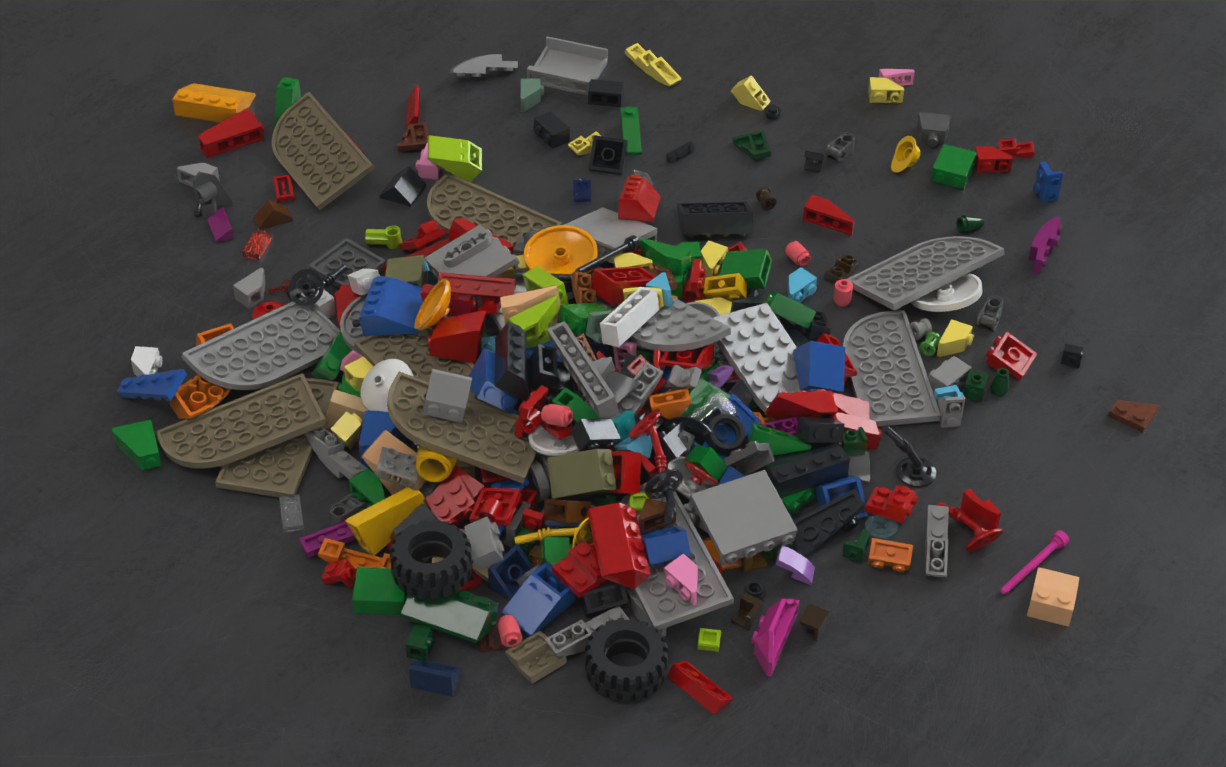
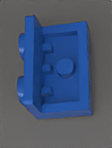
(1047, 183)

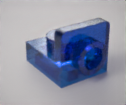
(582, 190)

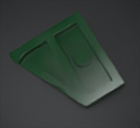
(753, 144)

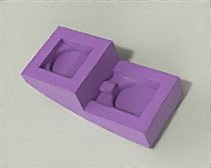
(720, 375)
(799, 566)

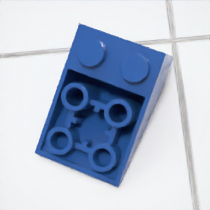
(539, 600)

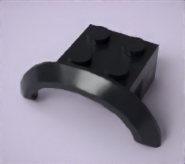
(549, 372)
(669, 439)

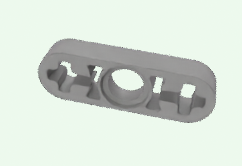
(452, 257)

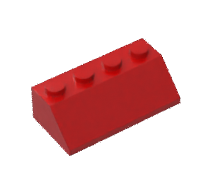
(638, 200)
(619, 544)

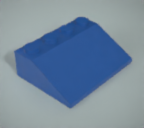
(390, 307)

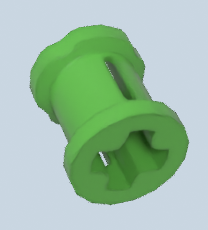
(928, 343)

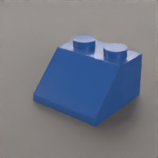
(837, 488)
(665, 545)

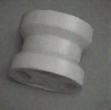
(921, 328)

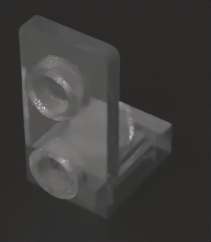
(715, 400)

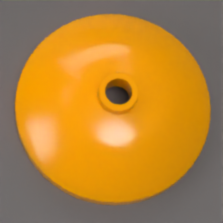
(434, 306)

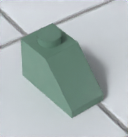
(530, 93)

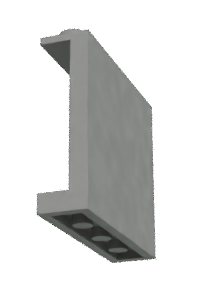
(568, 65)
(611, 231)
(487, 262)
(744, 517)

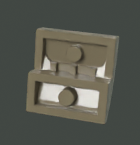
(534, 657)

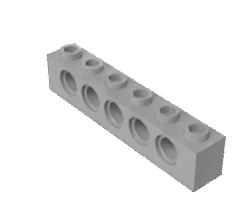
(583, 371)

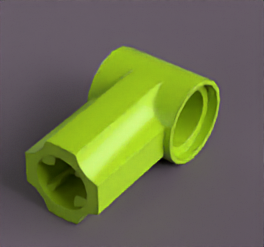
(390, 237)

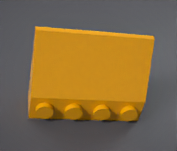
(210, 102)

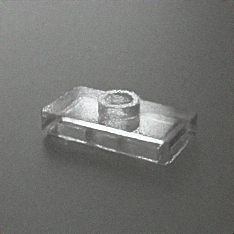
(291, 513)

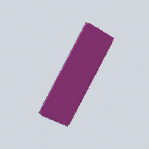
(220, 226)

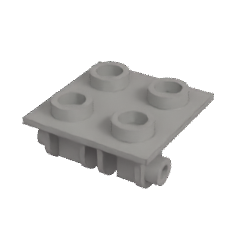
(397, 465)

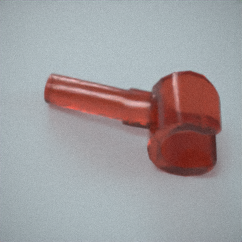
(285, 285)

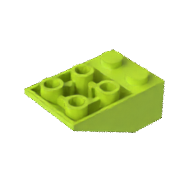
(455, 156)

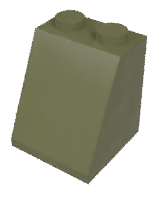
(408, 269)
(581, 474)

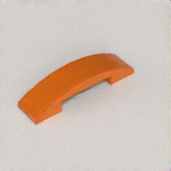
(335, 551)

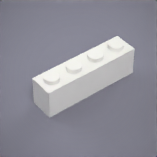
(629, 316)

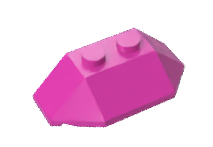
(774, 633)

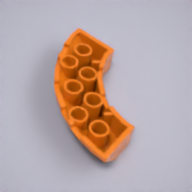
(199, 394)

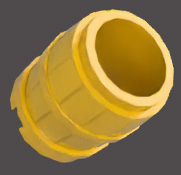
(433, 465)

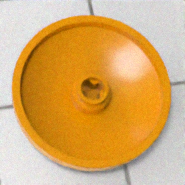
(560, 249)

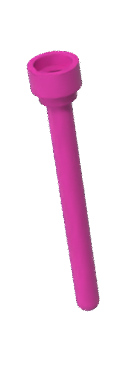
(1058, 540)

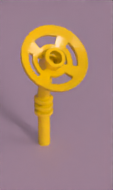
(580, 534)

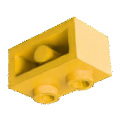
(729, 287)

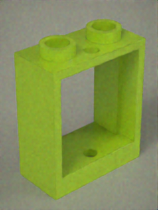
(539, 279)

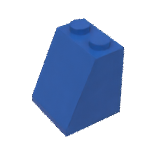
(820, 366)
(483, 383)
(373, 425)

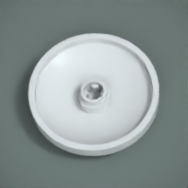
(952, 295)

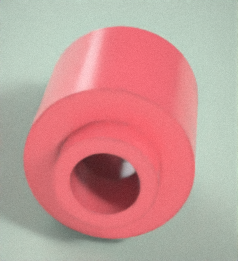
(797, 254)
(843, 292)
(557, 415)
(509, 631)

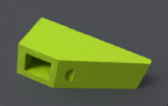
(536, 318)

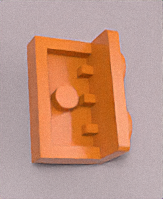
(890, 554)

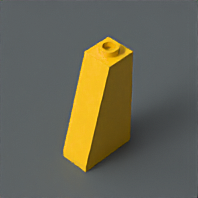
(375, 524)

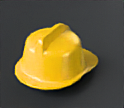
(905, 155)

